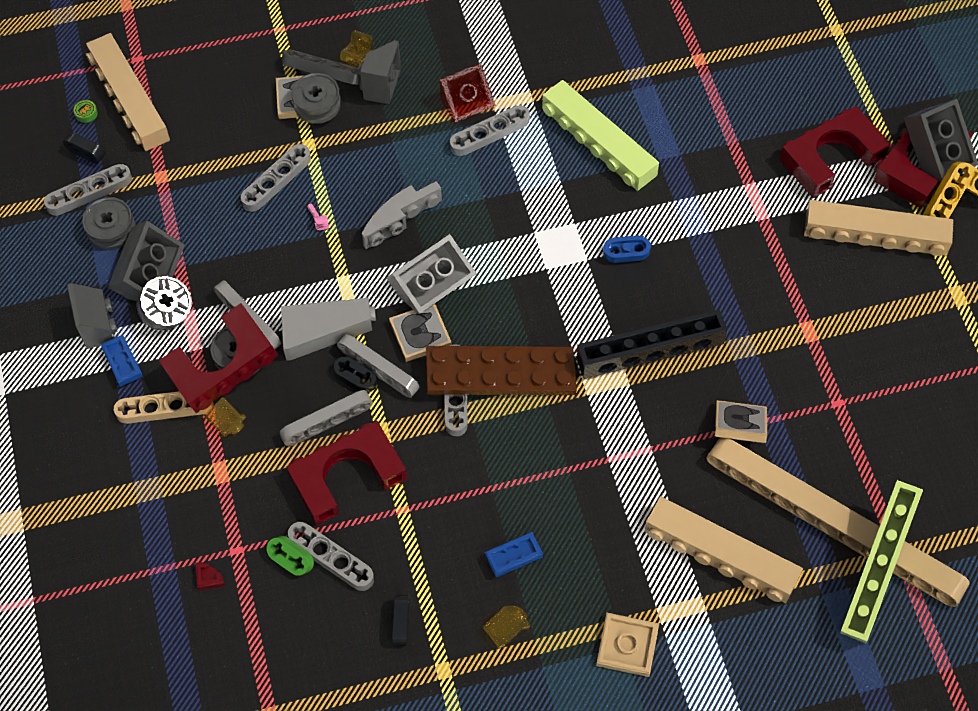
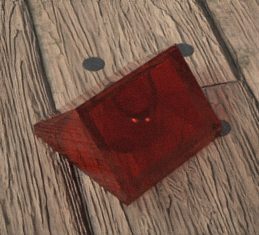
(466, 92)

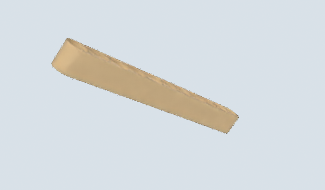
(834, 518)

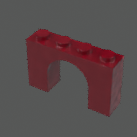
(848, 128)
(901, 176)
(251, 354)
(367, 445)

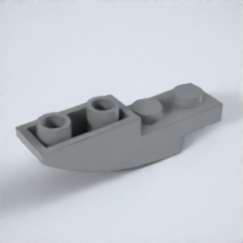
(392, 215)

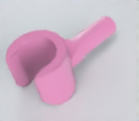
(321, 222)

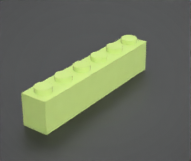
(600, 135)
(881, 561)

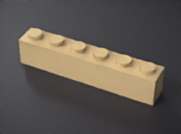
(128, 92)
(878, 227)
(722, 550)

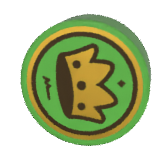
(85, 111)

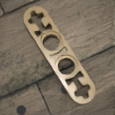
(162, 412)

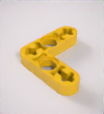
(965, 182)

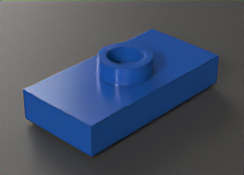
(121, 360)
(513, 554)

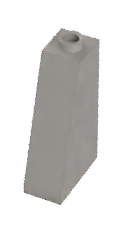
(323, 324)

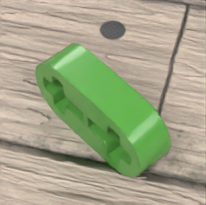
(291, 552)

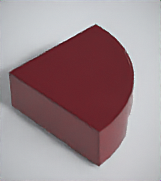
(208, 577)

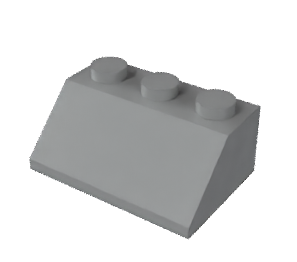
(432, 275)

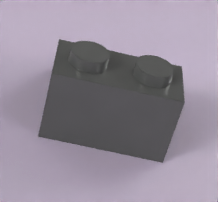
(380, 73)
(92, 315)

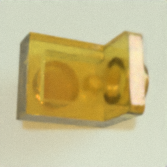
(357, 49)
(225, 418)
(506, 625)

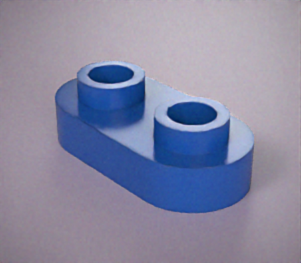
(626, 248)

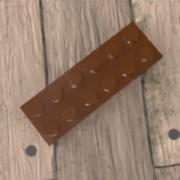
(500, 370)

